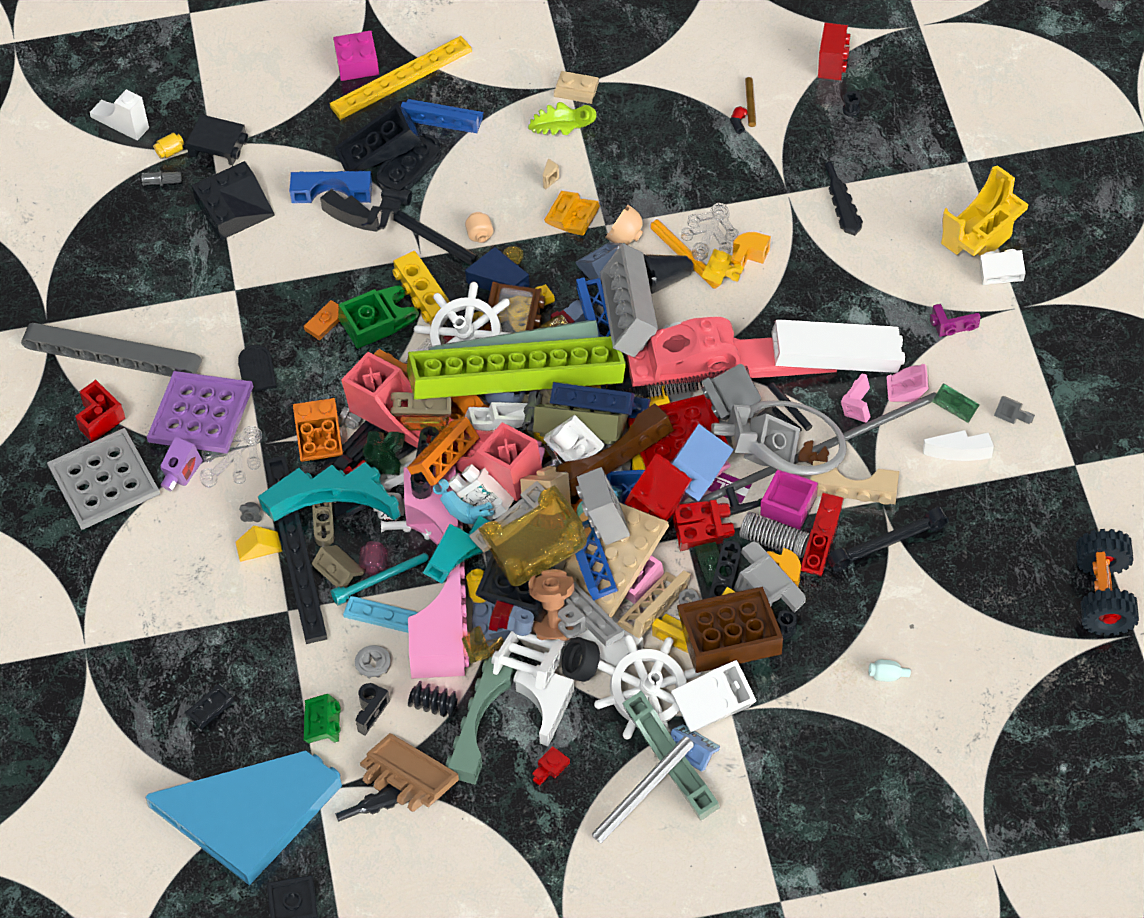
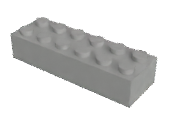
(628, 300)

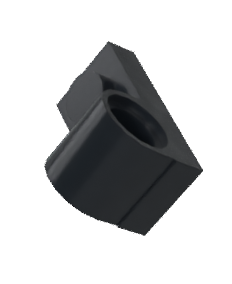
(372, 707)

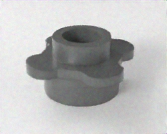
(250, 512)

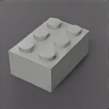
(602, 506)

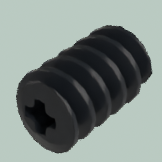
(433, 700)

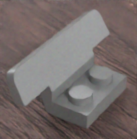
(767, 573)

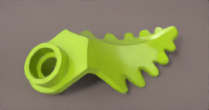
(562, 119)

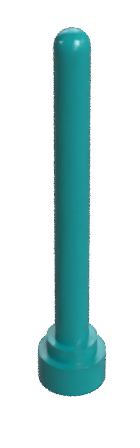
(341, 594)

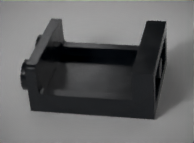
(217, 138)

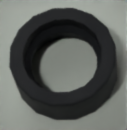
(589, 661)

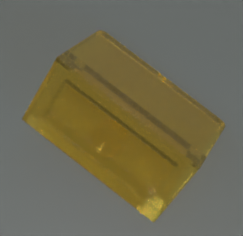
(478, 647)

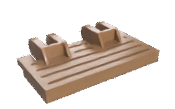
(402, 765)

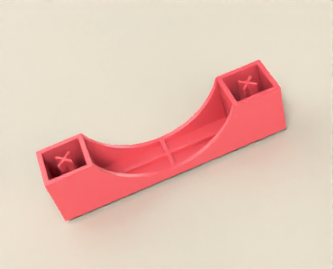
(501, 451)

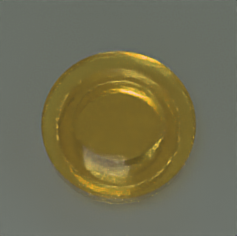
(514, 253)

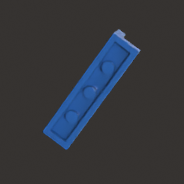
(443, 116)
(587, 306)
(586, 566)

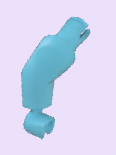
(457, 508)

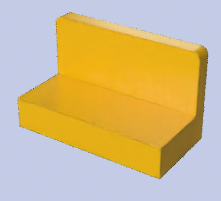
(670, 627)

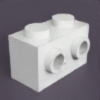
(1002, 267)

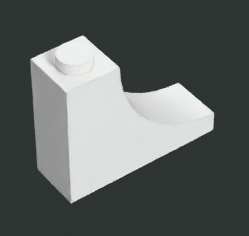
(125, 115)
(550, 701)

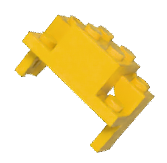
(987, 219)

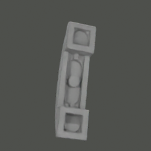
(526, 504)

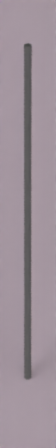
(829, 444)

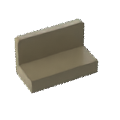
(336, 565)

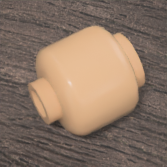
(479, 226)

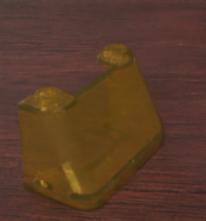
(536, 538)

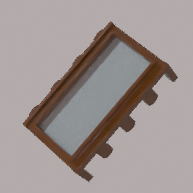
(523, 308)

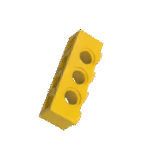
(419, 284)

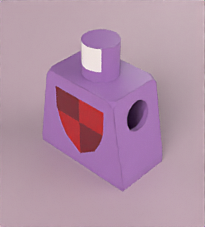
(180, 463)

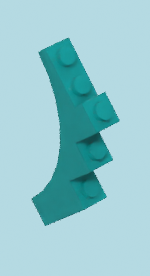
(330, 485)
(452, 550)

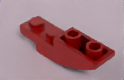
(822, 534)

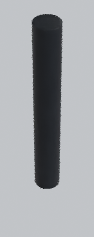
(794, 411)

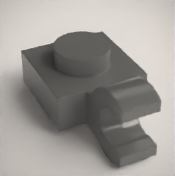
(1011, 411)

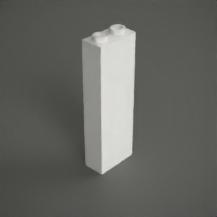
(837, 346)

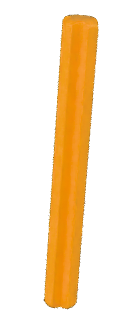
(680, 248)

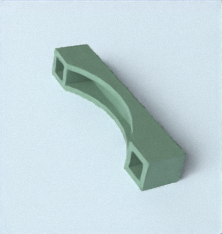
(661, 743)
(466, 756)

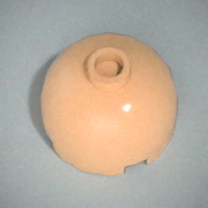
(626, 227)

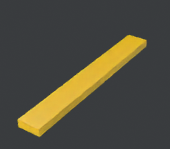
(400, 77)

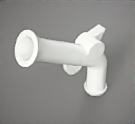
(395, 525)

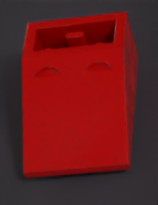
(659, 489)

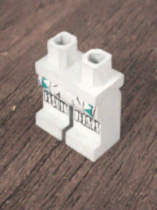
(480, 489)

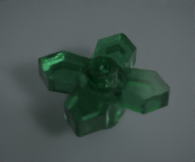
(381, 451)

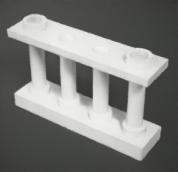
(549, 660)

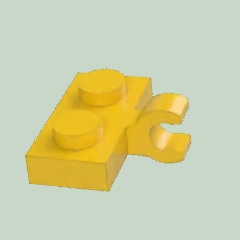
(719, 266)

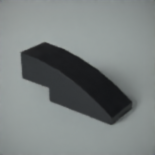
(347, 210)

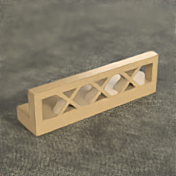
(655, 608)

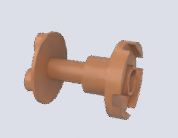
(551, 590)

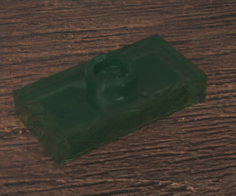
(955, 403)
(708, 558)

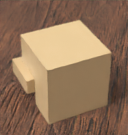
(547, 478)

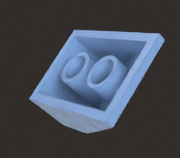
(701, 460)

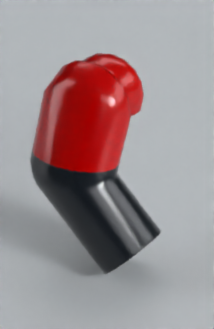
(738, 113)

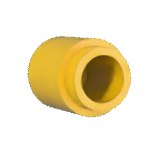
(169, 145)
(473, 580)

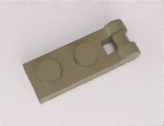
(420, 407)

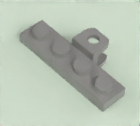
(583, 613)

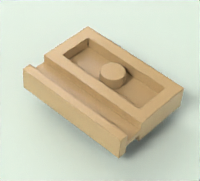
(576, 87)

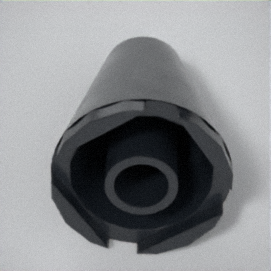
(666, 270)

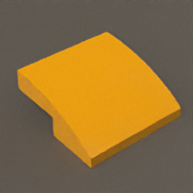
(572, 213)

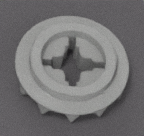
(378, 654)

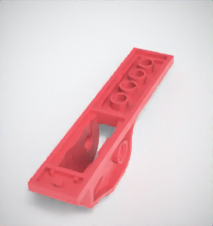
(696, 349)

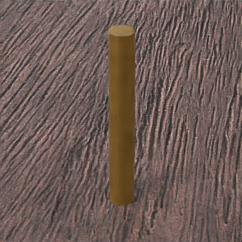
(750, 102)

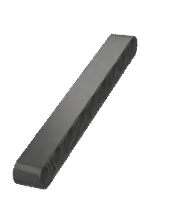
(109, 350)

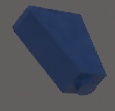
(496, 268)

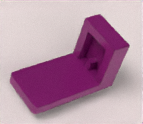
(951, 326)

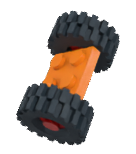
(1103, 555)

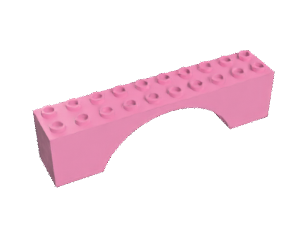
(439, 628)

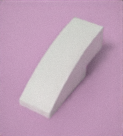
(490, 418)
(959, 446)

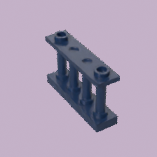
(598, 399)

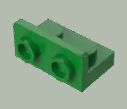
(321, 719)

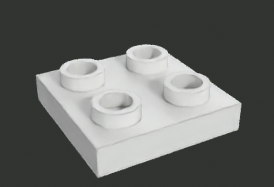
(573, 440)

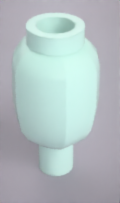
(887, 670)

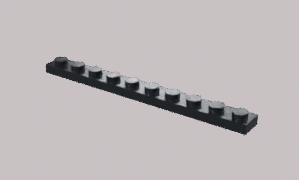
(298, 562)

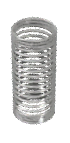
(800, 541)

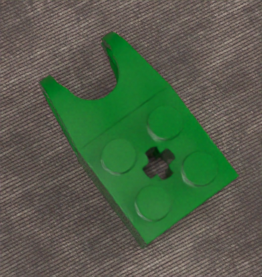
(375, 315)

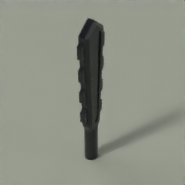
(849, 220)
(372, 803)

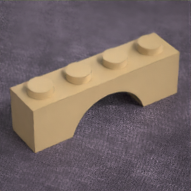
(878, 488)

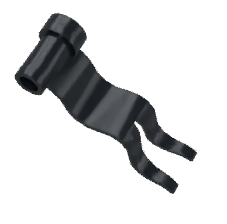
(390, 204)

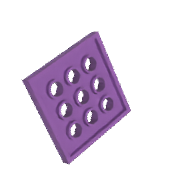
(194, 402)

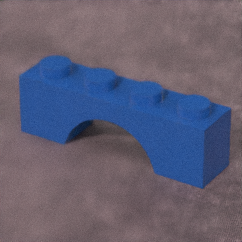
(307, 185)

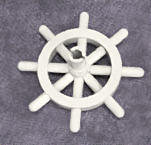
(464, 327)
(648, 684)

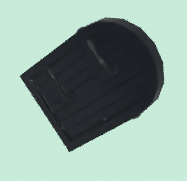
(257, 366)

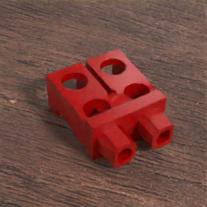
(701, 523)

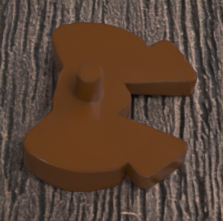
(808, 456)

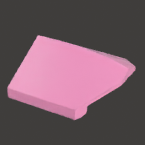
(907, 384)

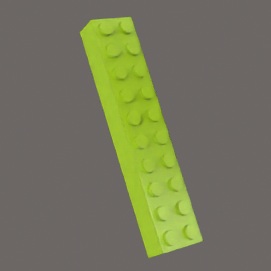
(514, 367)

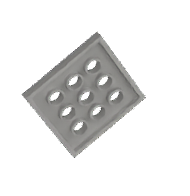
(97, 490)

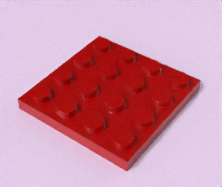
(684, 418)

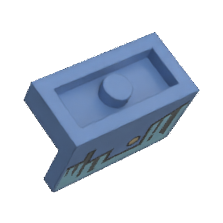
(701, 751)

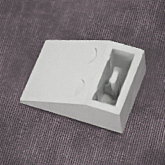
(713, 696)

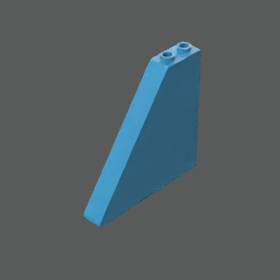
(250, 811)

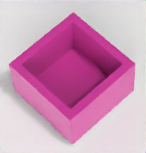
(356, 55)
(789, 499)

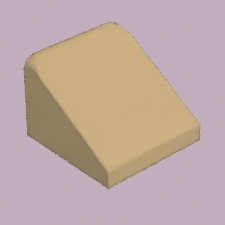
(550, 173)

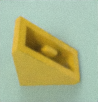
(258, 543)

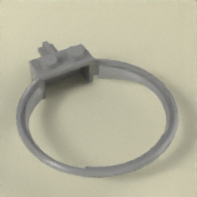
(746, 441)

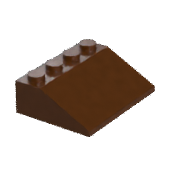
(730, 629)

